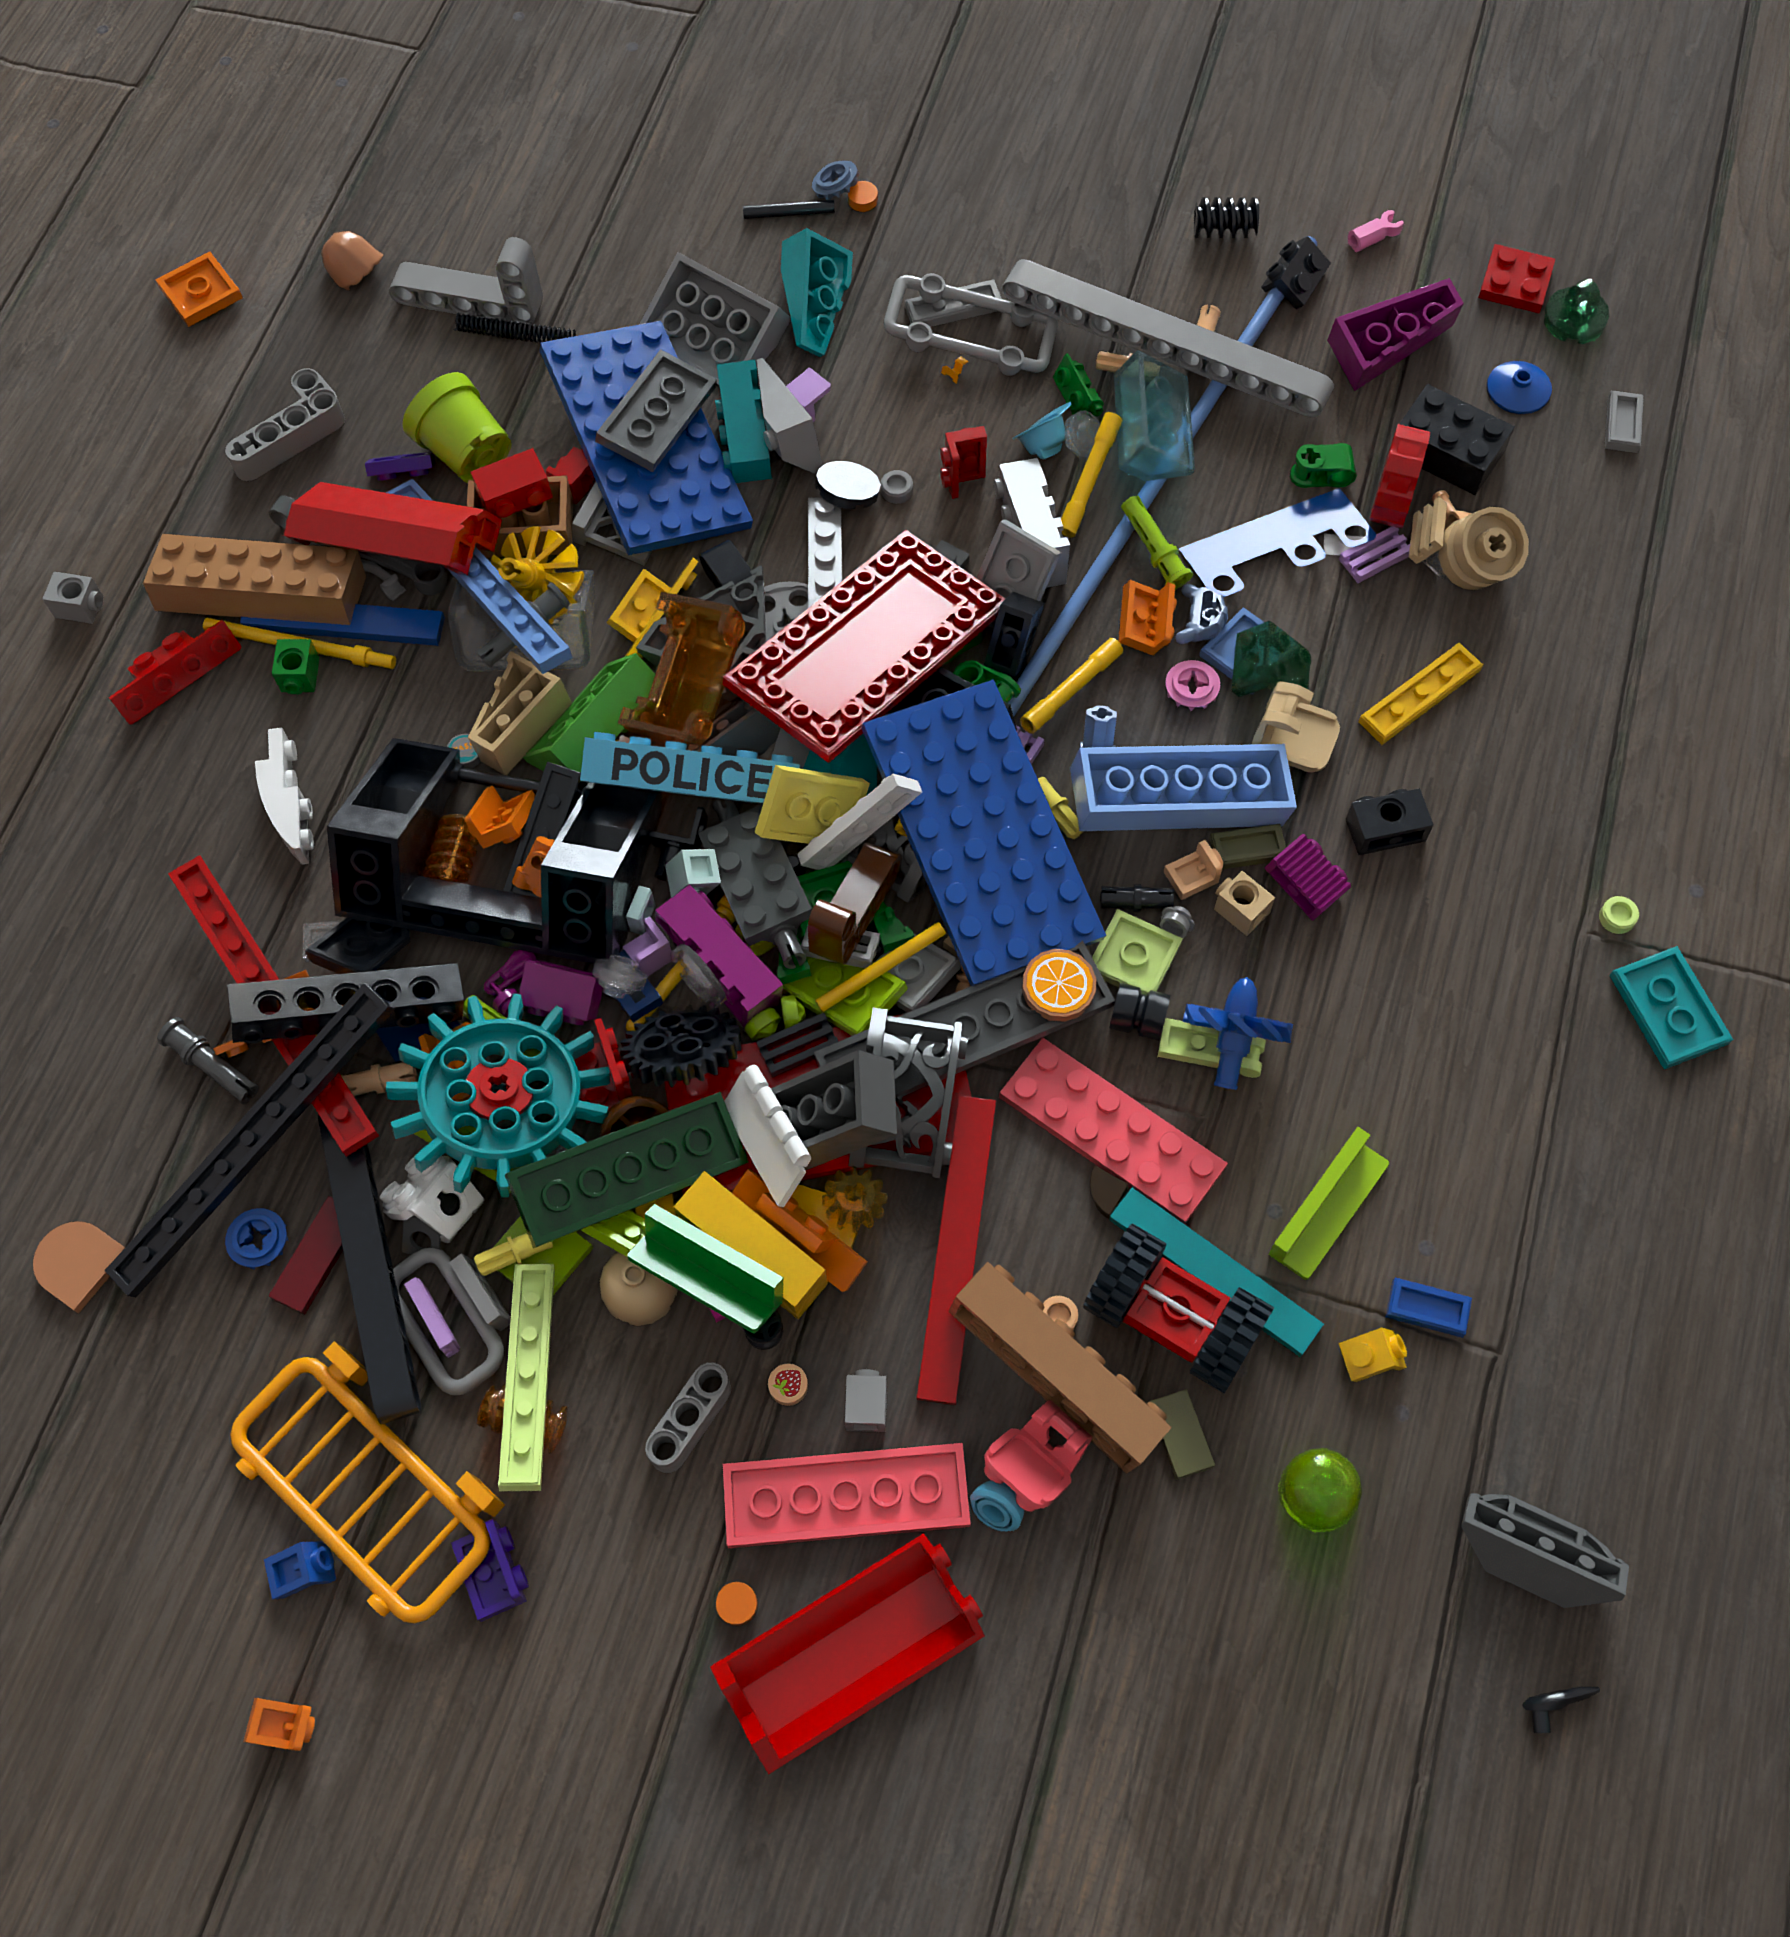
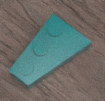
(743, 421)

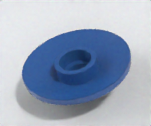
(1519, 387)

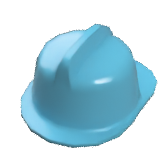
(1046, 434)

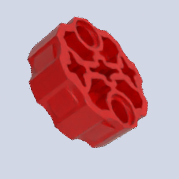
(1400, 476)

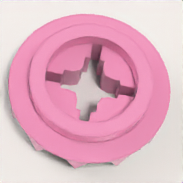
(1205, 679)

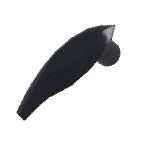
(1556, 1700)

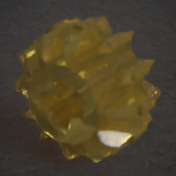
(860, 1211)

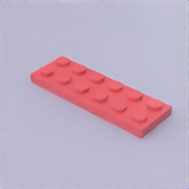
(1113, 1130)
(845, 1495)

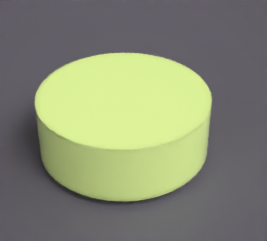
(1619, 915)

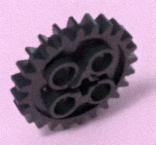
(681, 1045)

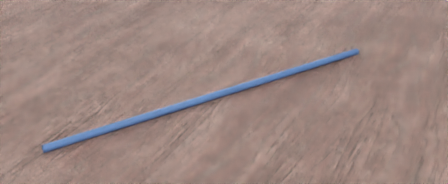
(1125, 528)

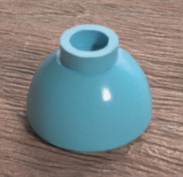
(996, 1506)

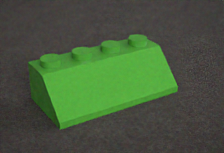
(593, 711)

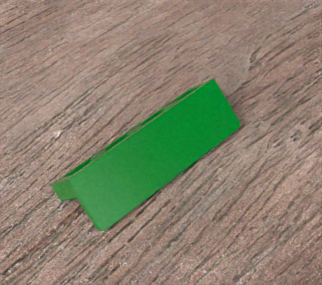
(707, 1270)

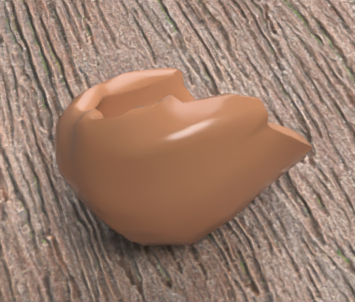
(349, 258)

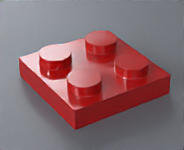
(1517, 278)

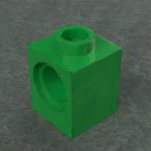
(292, 655)

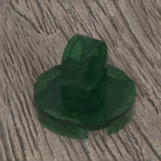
(1577, 312)

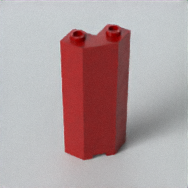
(392, 525)
(848, 1652)

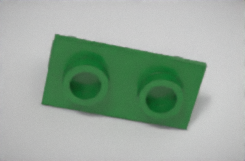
(1075, 387)

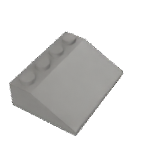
(713, 317)

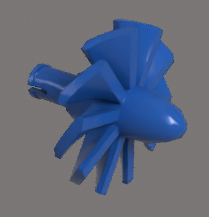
(1236, 1028)

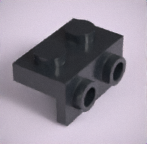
(1297, 271)

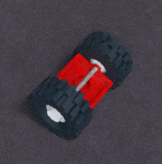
(1176, 1308)

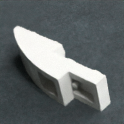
(282, 796)

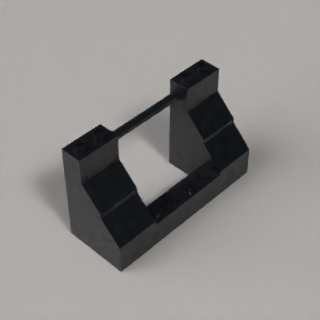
(587, 877)

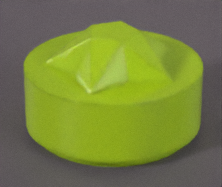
(792, 1011)
(763, 1024)

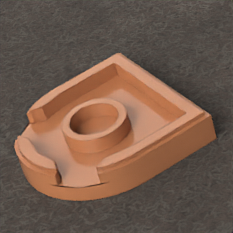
(73, 1262)

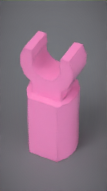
(1374, 231)

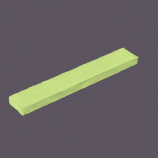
(527, 1378)

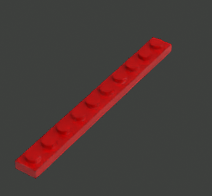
(248, 964)

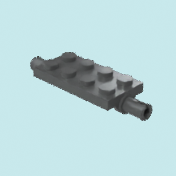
(758, 881)

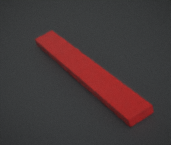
(956, 1248)

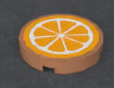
(1059, 985)

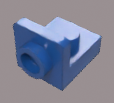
(299, 1568)

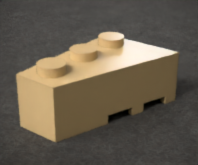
(517, 714)

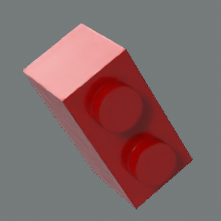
(512, 484)

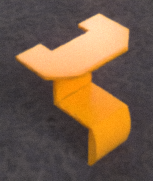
(953, 373)

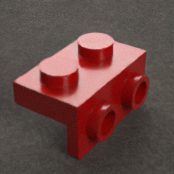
(963, 457)

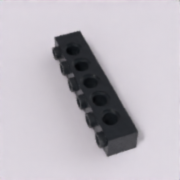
(329, 992)

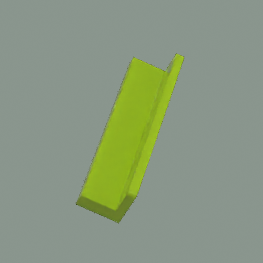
(1329, 1206)

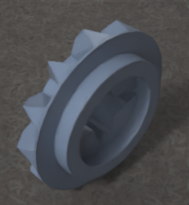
(825, 181)

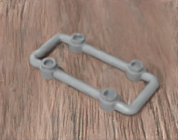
(920, 336)

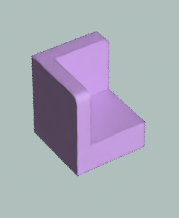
(808, 389)
(650, 949)

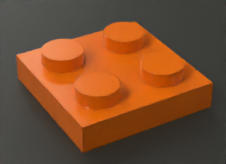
(199, 289)

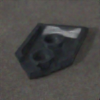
(357, 946)

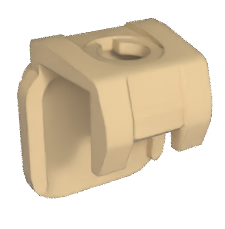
(1303, 728)

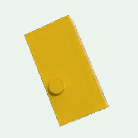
(732, 1222)

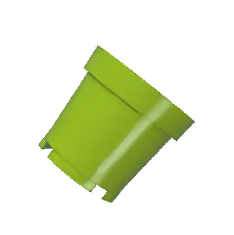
(455, 425)

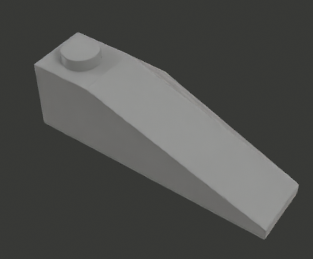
(787, 423)

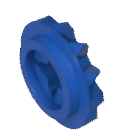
(241, 1232)

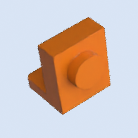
(279, 1724)

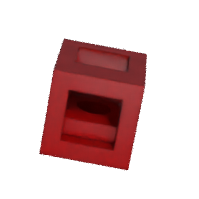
(577, 470)

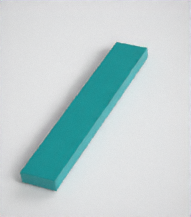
(1191, 1252)

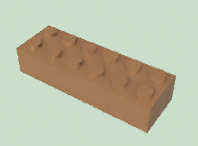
(255, 579)
(1059, 1366)

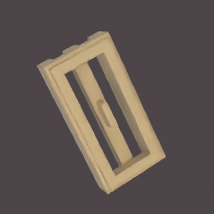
(1428, 529)

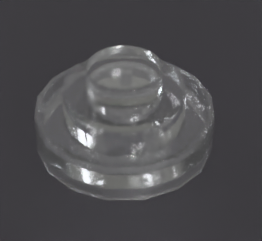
(1080, 433)
(619, 976)

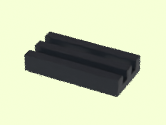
(792, 1033)

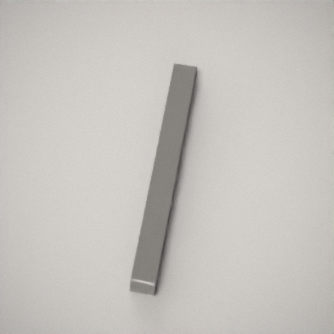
(1168, 338)

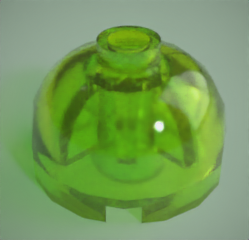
(1320, 1490)

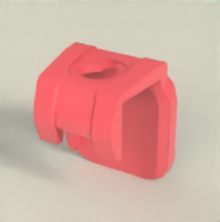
(1031, 1464)

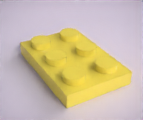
(806, 803)

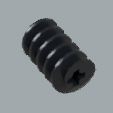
(1226, 216)

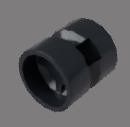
(1140, 1011)

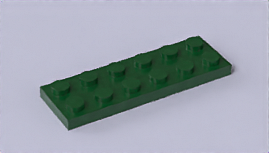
(625, 1169)

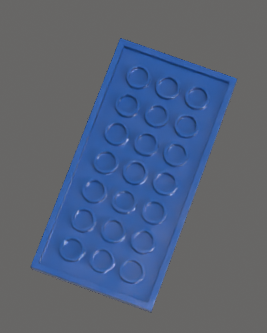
(689, 490)
(984, 832)

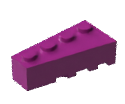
(1391, 330)
(743, 976)

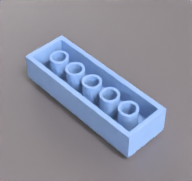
(1182, 787)

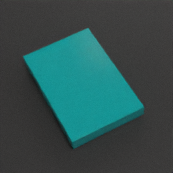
(1671, 1007)

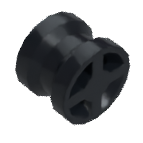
(769, 1338)

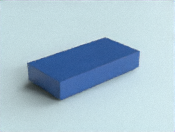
(1428, 1307)

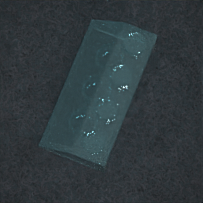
(1156, 418)

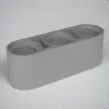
(682, 1436)

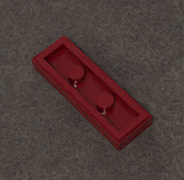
(310, 1261)

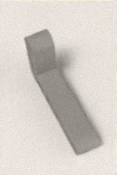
(509, 296)

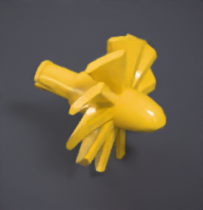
(533, 573)

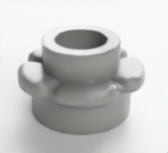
(1177, 921)

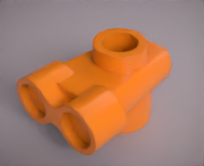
(529, 875)

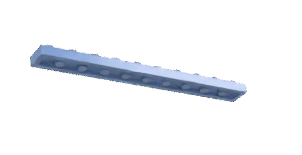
(505, 604)

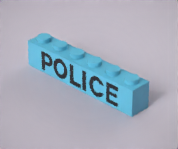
(678, 769)

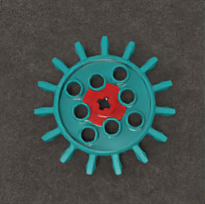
(497, 1092)

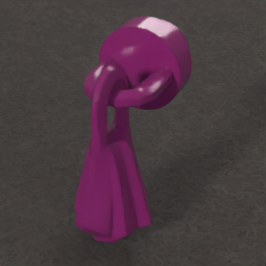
(510, 972)

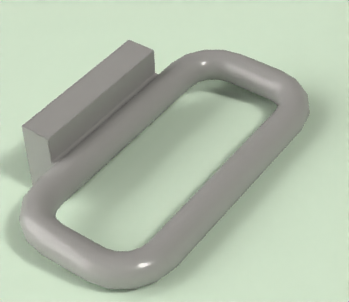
(478, 1302)

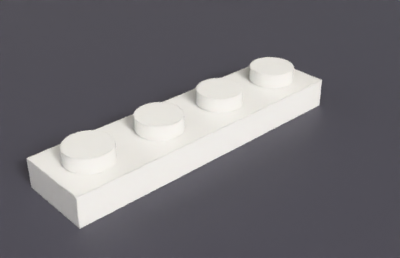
(860, 822)

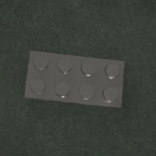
(656, 410)

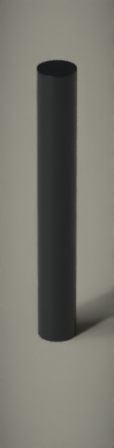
(788, 209)

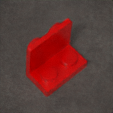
(605, 1055)

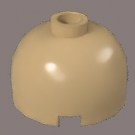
(633, 1292)

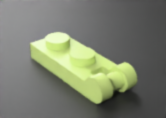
(1198, 1046)

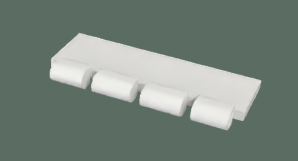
(767, 1134)

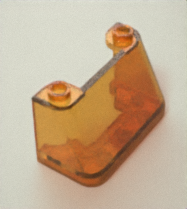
(690, 671)

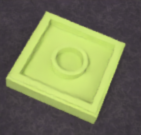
(1135, 952)

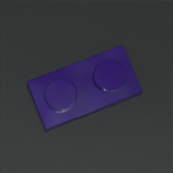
(387, 467)

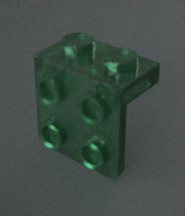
(1268, 657)

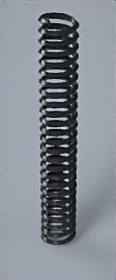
(509, 327)

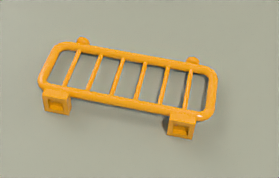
(465, 1509)

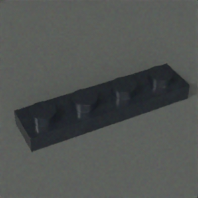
(546, 815)

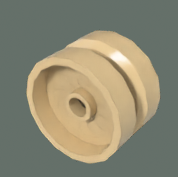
(1484, 548)

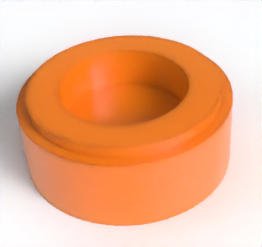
(863, 196)
(736, 1603)

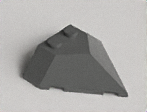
(745, 597)

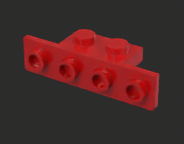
(172, 669)

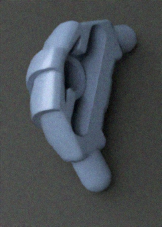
(1206, 617)

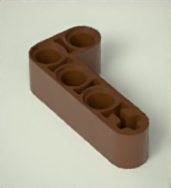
(840, 925)

